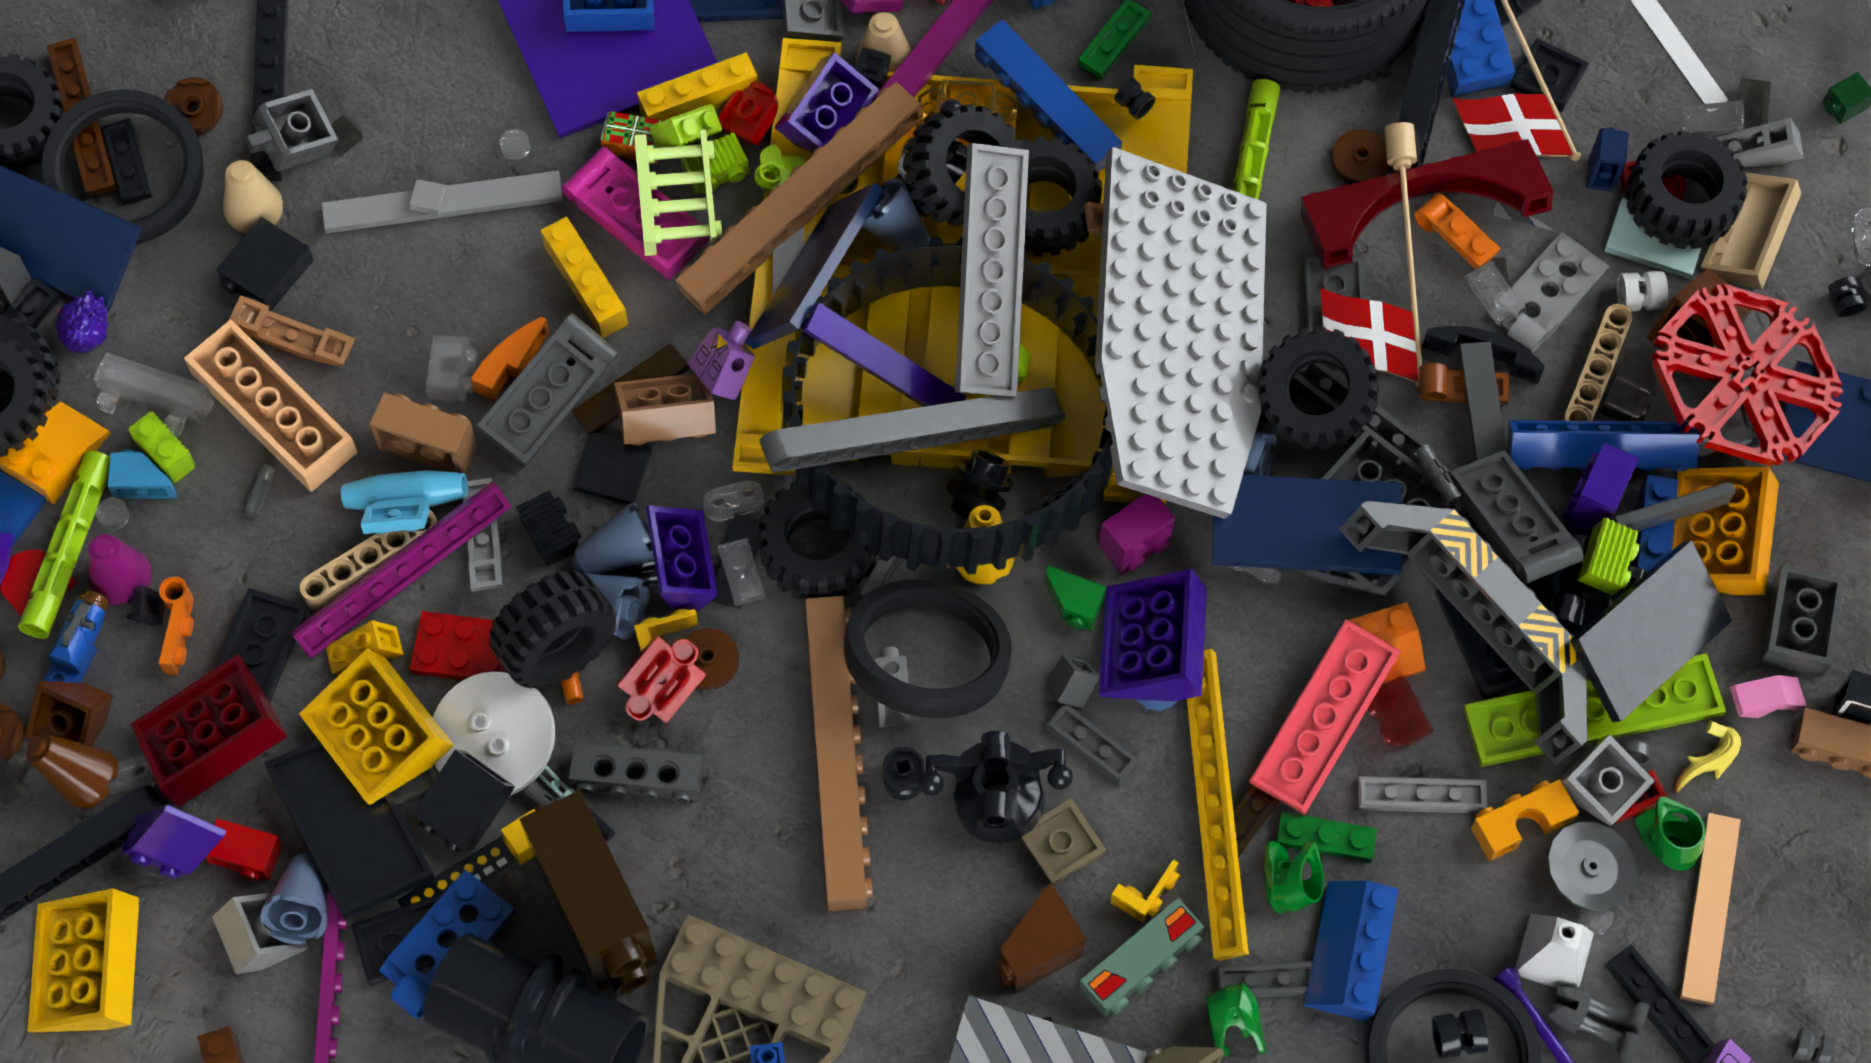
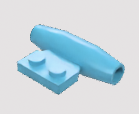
(402, 498)

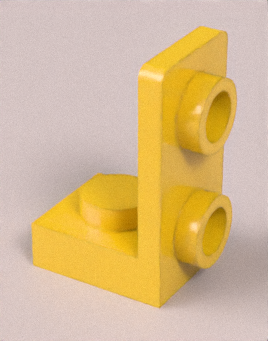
(677, 621)
(373, 635)
(1132, 901)

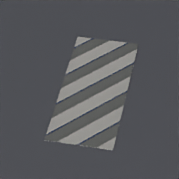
(1008, 1036)

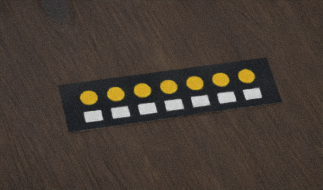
(481, 864)

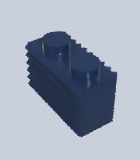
(1607, 159)

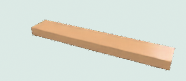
(1710, 910)

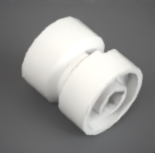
(1652, 293)

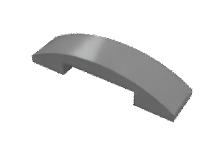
(484, 550)

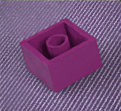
(1136, 533)

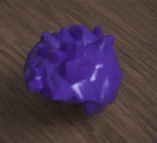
(83, 323)

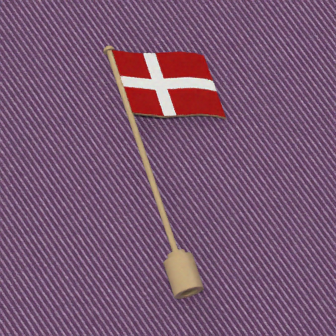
(1517, 116)
(1380, 328)

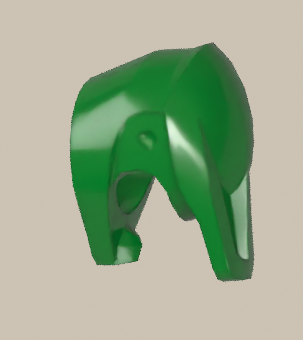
(1670, 838)
(1284, 881)
(1234, 1007)

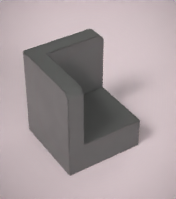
(1072, 681)

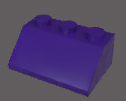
(825, 103)
(681, 557)

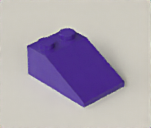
(171, 841)

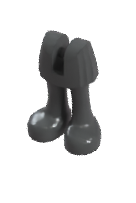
(1575, 1020)

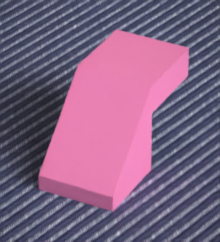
(1766, 695)

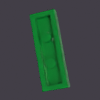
(1114, 38)
(1331, 836)

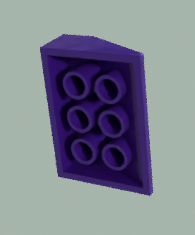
(1154, 638)

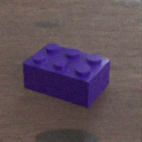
(1599, 489)

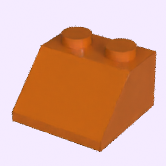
(1400, 630)

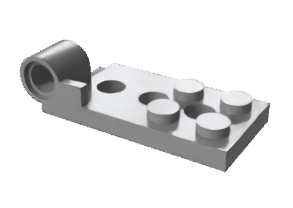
(1570, 291)

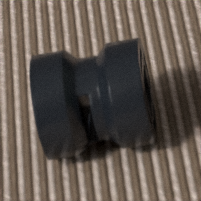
(1135, 99)
(1847, 296)

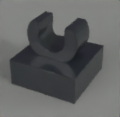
(146, 606)

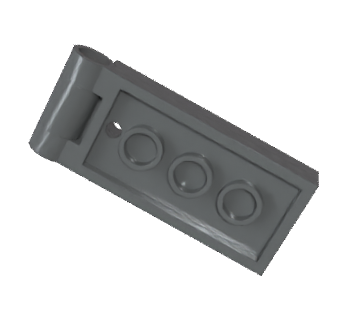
(547, 390)
(1515, 517)

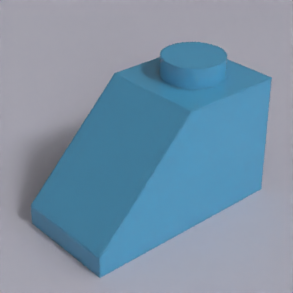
(137, 477)

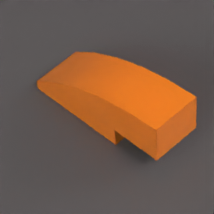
(509, 358)

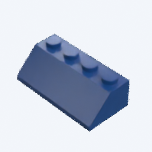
(1351, 948)

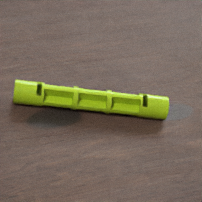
(1256, 137)
(65, 545)

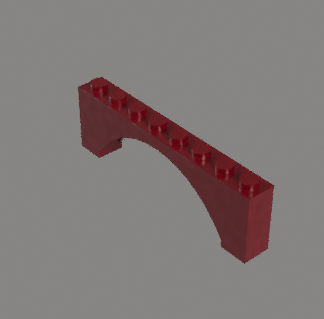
(1499, 173)

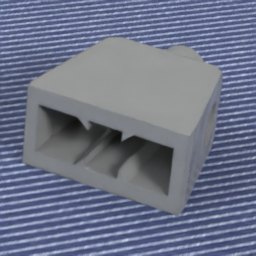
(897, 667)

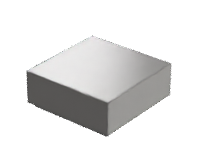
(427, 197)

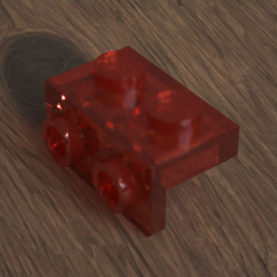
(1400, 714)

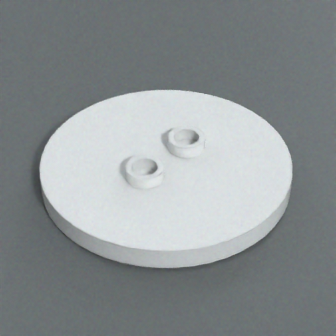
(499, 725)

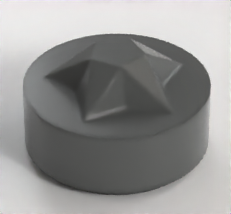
(1636, 749)

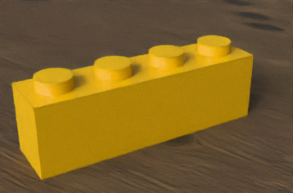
(697, 89)
(584, 277)

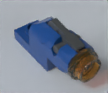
(74, 645)

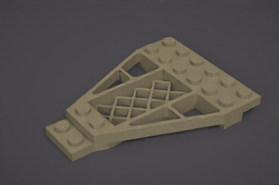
(757, 985)

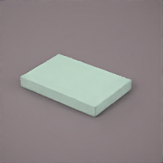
(1633, 244)

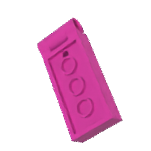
(610, 196)

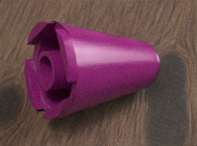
(116, 569)

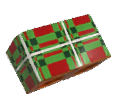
(620, 132)

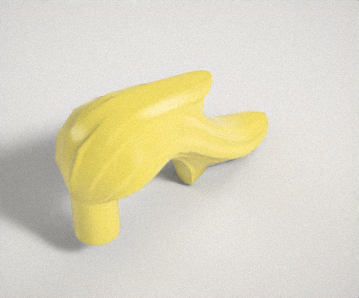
(1715, 761)

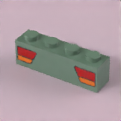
(1141, 958)

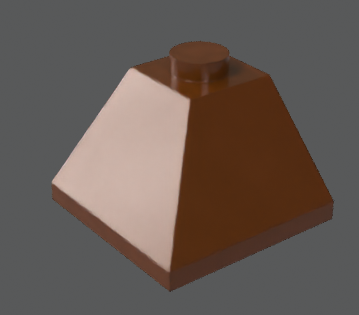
(68, 711)

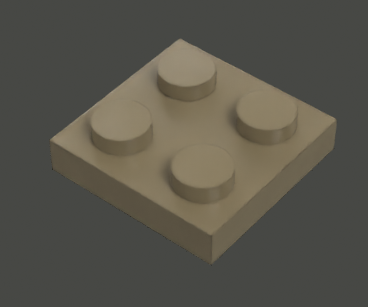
(1062, 842)

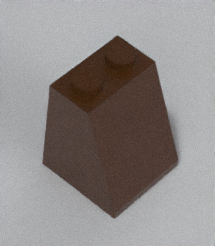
(1695, 326)
(1040, 943)

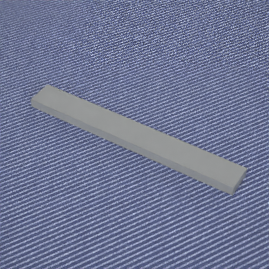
(459, 200)

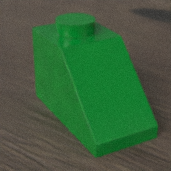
(1075, 597)

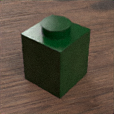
(1848, 98)

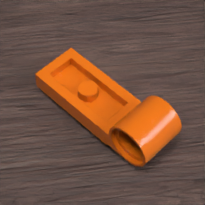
(1456, 230)
(179, 625)

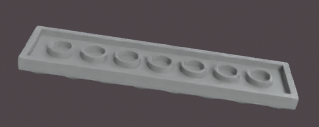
(992, 270)

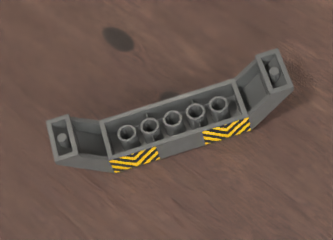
(1493, 603)

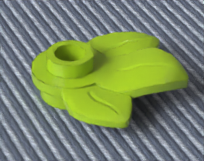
(776, 167)

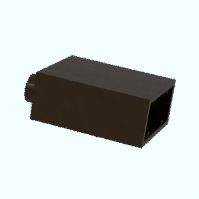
(591, 894)

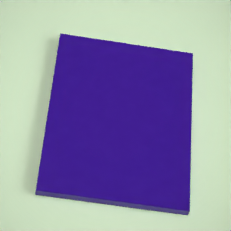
(602, 71)

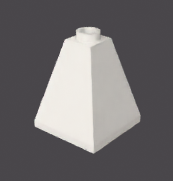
(1554, 951)

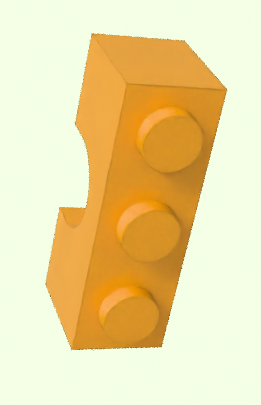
(1546, 804)

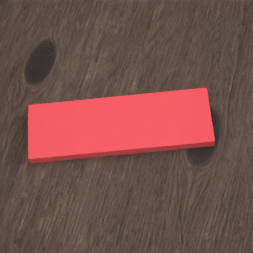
(1324, 717)

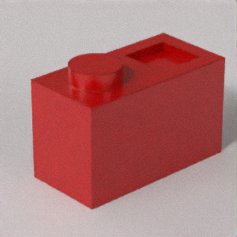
(246, 851)

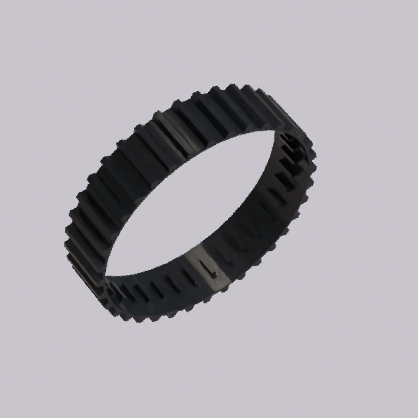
(925, 544)

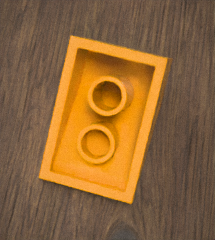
(56, 453)

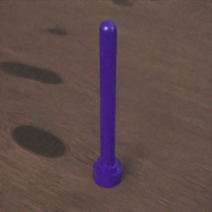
(1510, 980)

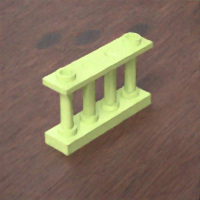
(650, 181)

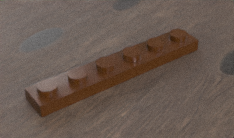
(89, 143)

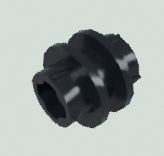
(980, 482)

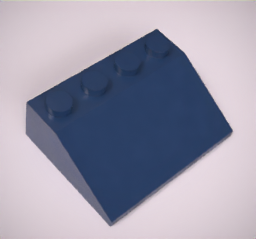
(1846, 441)

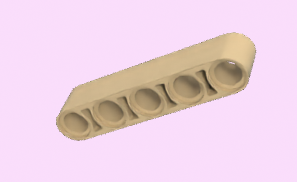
(1599, 360)
(353, 562)

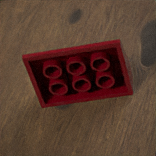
(207, 731)

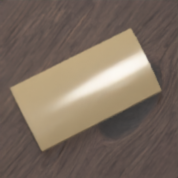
(1755, 237)

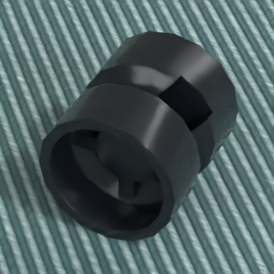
(902, 772)
(1450, 1040)

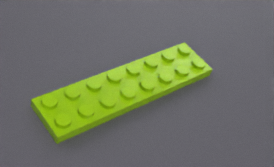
(1508, 725)

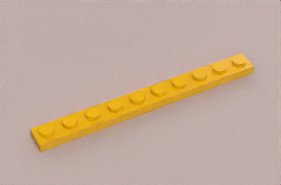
(1217, 817)

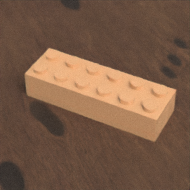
(271, 405)

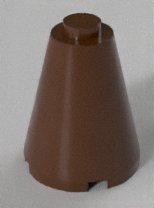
(73, 768)

